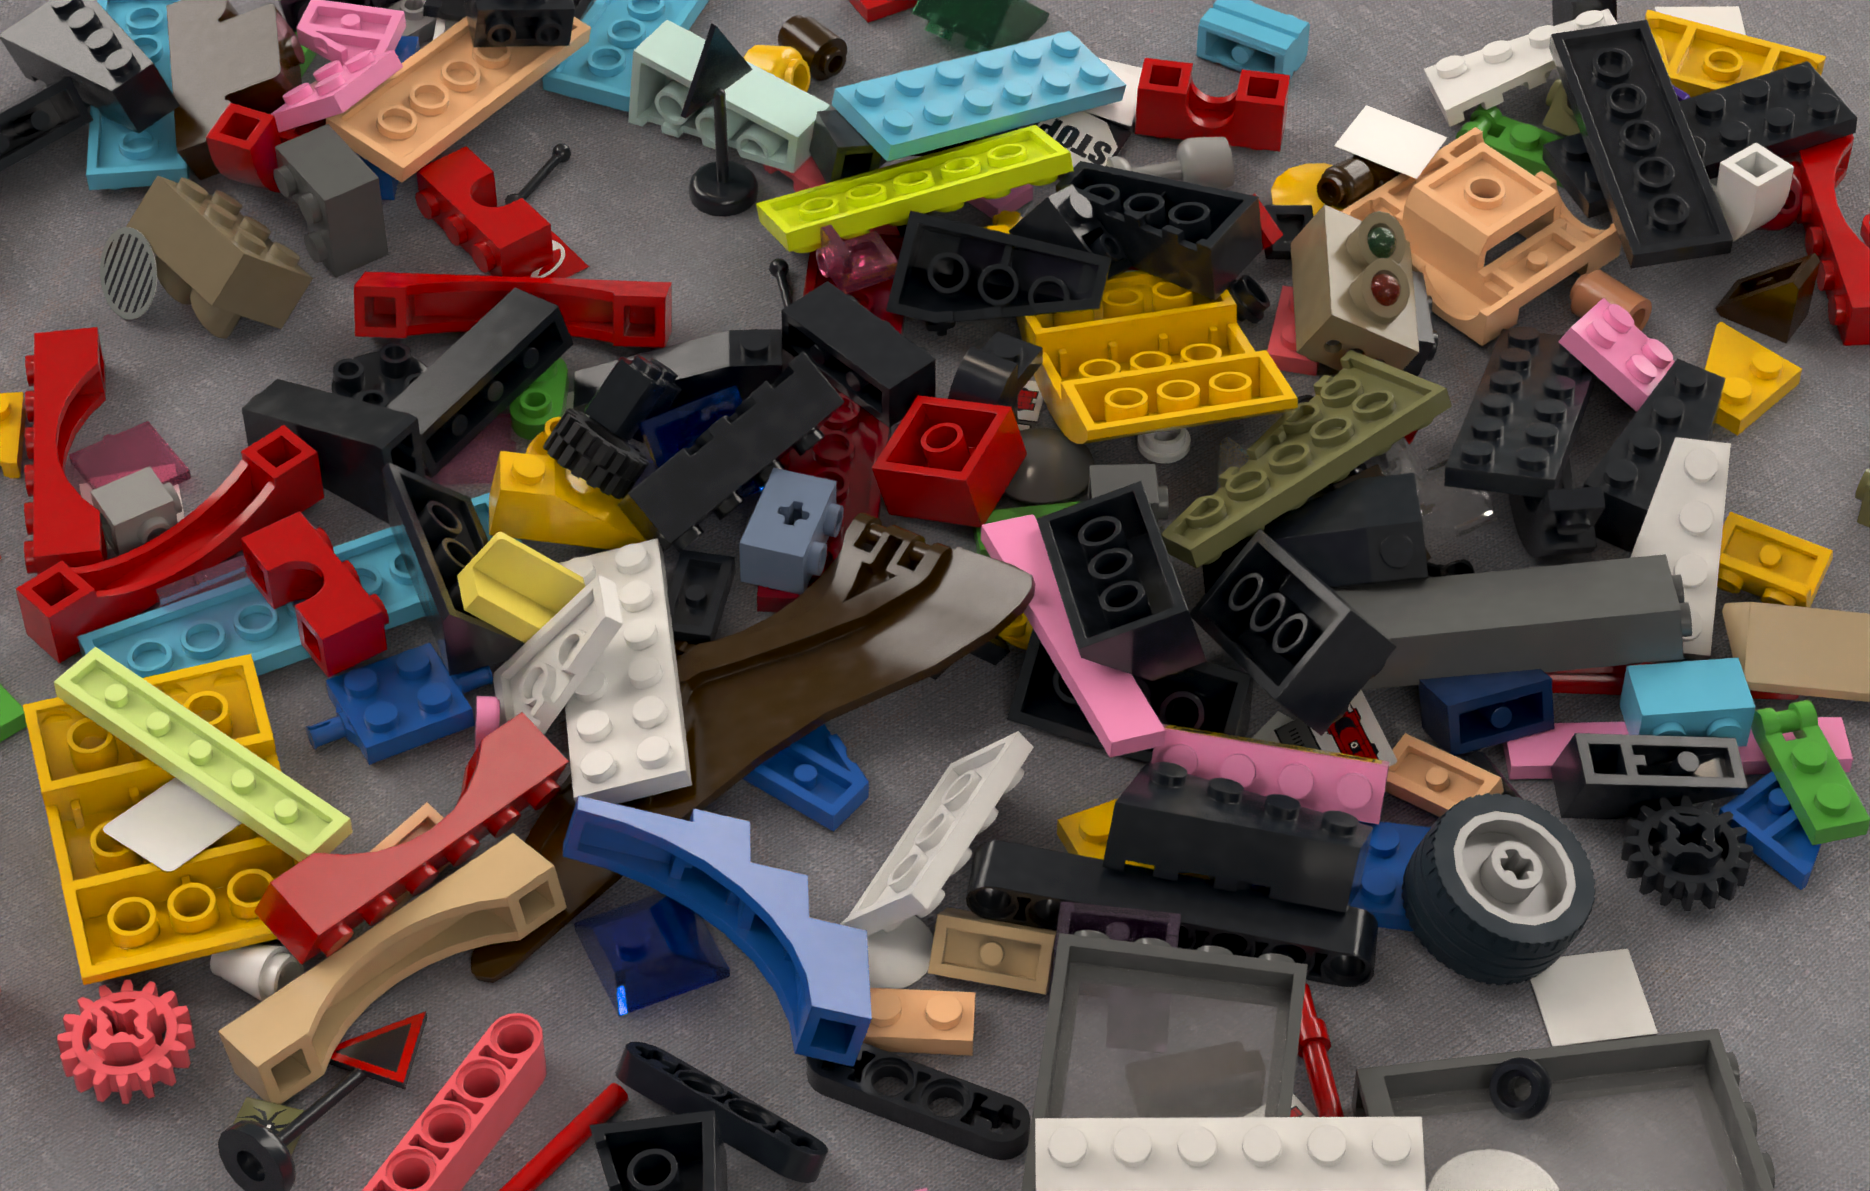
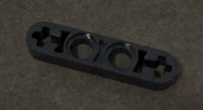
(922, 1088)
(741, 1121)

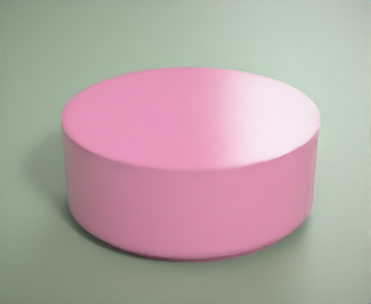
(486, 717)

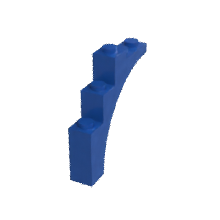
(764, 910)

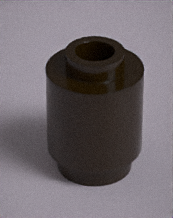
(816, 44)

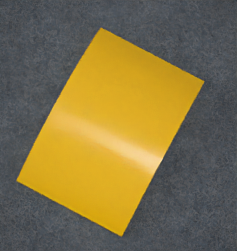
(1151, 363)
(118, 904)

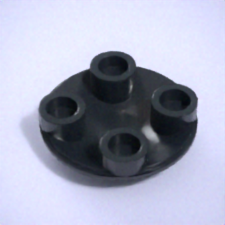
(377, 375)

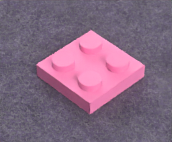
(335, 88)
(1618, 352)

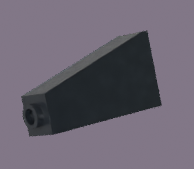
(348, 434)

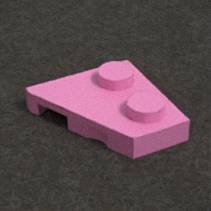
(347, 29)

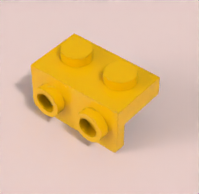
(1770, 563)

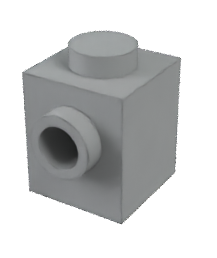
(136, 509)

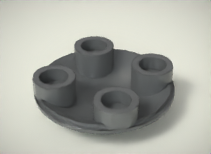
(1051, 470)

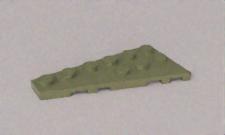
(1306, 450)

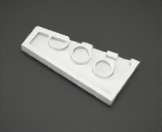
(1688, 528)

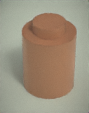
(1598, 285)

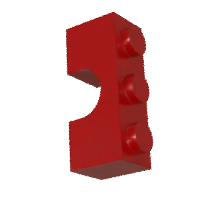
(1176, 109)
(463, 201)
(339, 618)

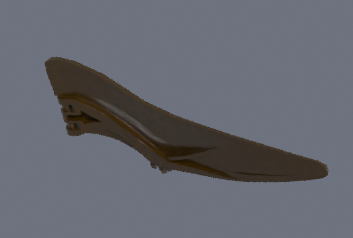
(836, 647)

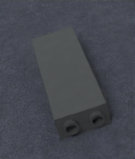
(1527, 619)

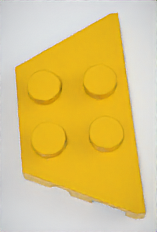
(1711, 58)

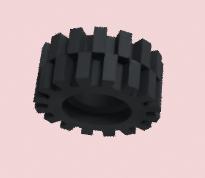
(595, 454)

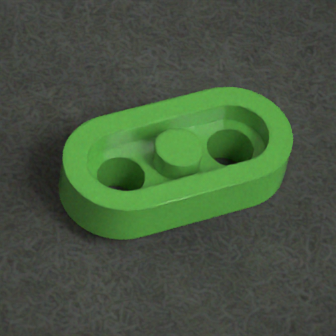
(541, 401)

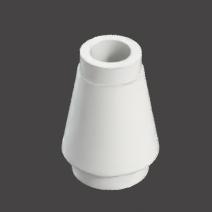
(257, 968)

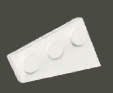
(559, 656)

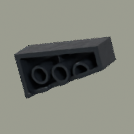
(663, 1153)

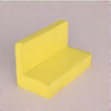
(516, 587)

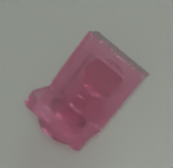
(856, 261)

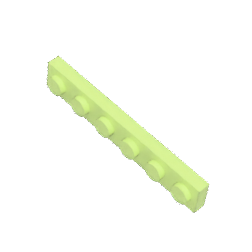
(202, 756)

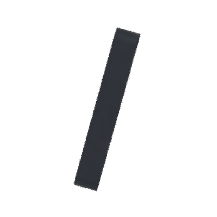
(1029, 882)

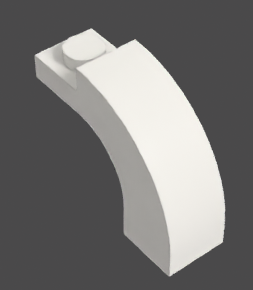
(1752, 188)

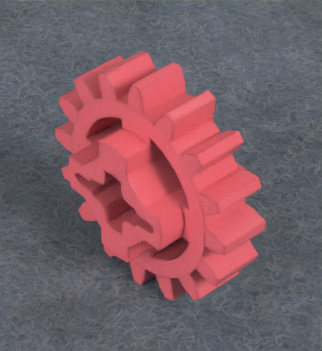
(126, 1041)

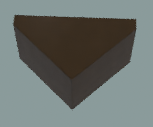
(1773, 299)

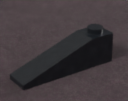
(703, 365)
(1350, 535)

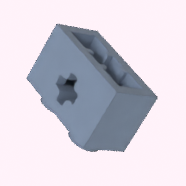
(790, 531)

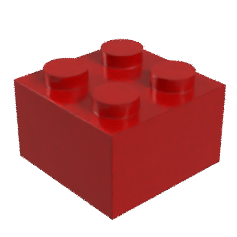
(949, 461)

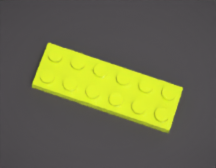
(919, 185)

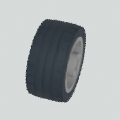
(1498, 889)

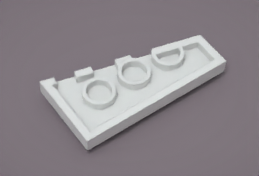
(1500, 66)

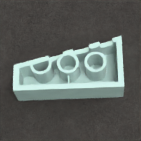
(765, 114)

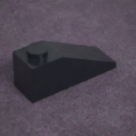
(1620, 773)

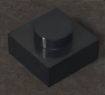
(1291, 221)

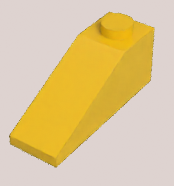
(547, 503)

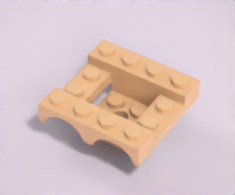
(1468, 205)

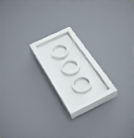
(940, 836)

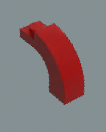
(245, 144)

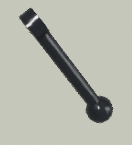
(560, 154)
(779, 269)

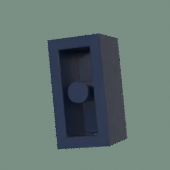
(1485, 708)

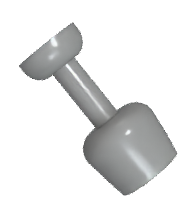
(1198, 161)

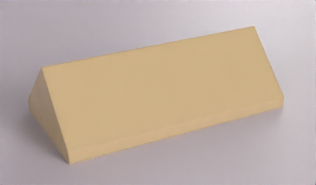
(1801, 649)

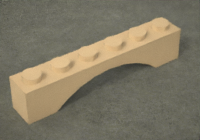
(486, 902)

